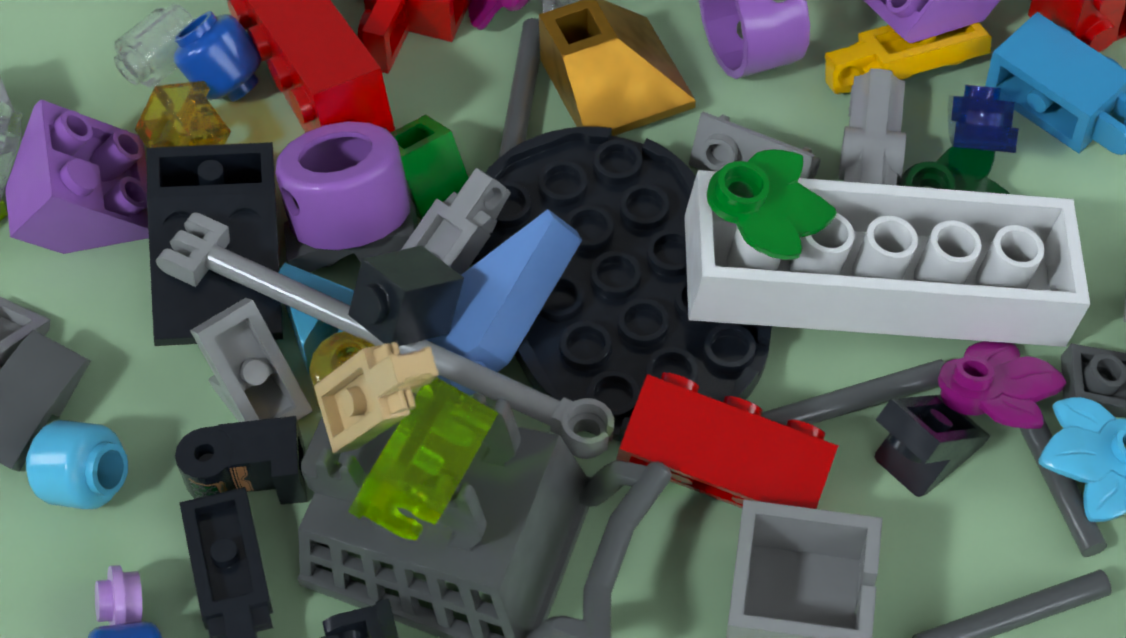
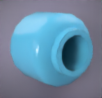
(76, 464)

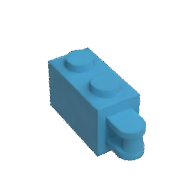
(1062, 85)

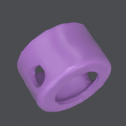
(771, 31)
(343, 185)

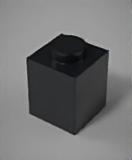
(405, 296)

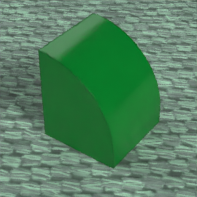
(430, 162)

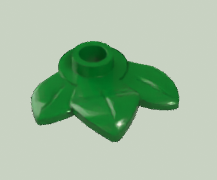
(772, 203)

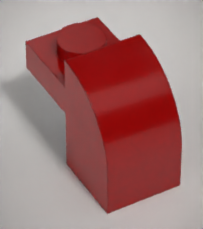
(388, 22)

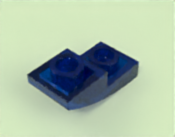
(982, 120)

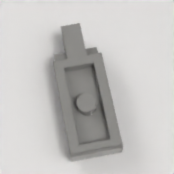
(461, 223)

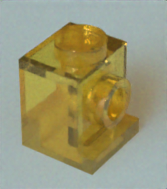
(181, 117)

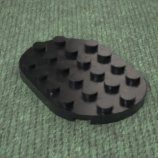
(625, 289)

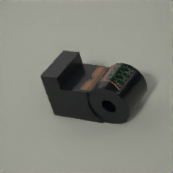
(247, 455)

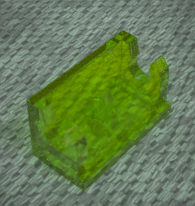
(424, 460)

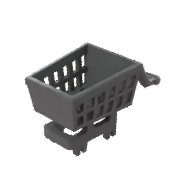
(498, 536)

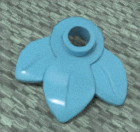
(1090, 452)

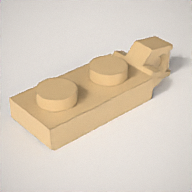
(371, 393)

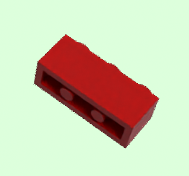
(726, 446)

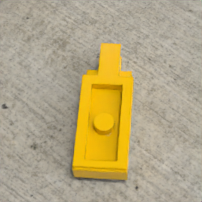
(888, 50)

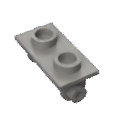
(724, 142)

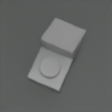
(249, 365)

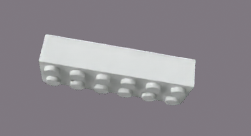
(900, 266)

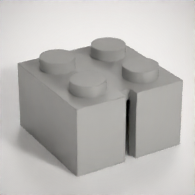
(804, 573)

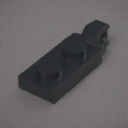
(227, 564)

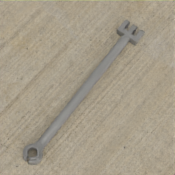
(204, 250)

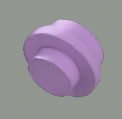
(119, 597)

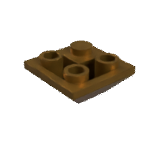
(610, 66)

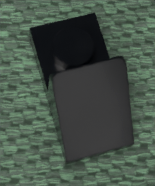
(925, 441)

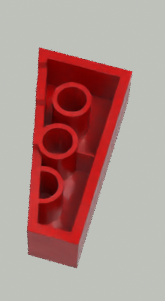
(316, 61)

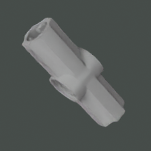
(873, 140)

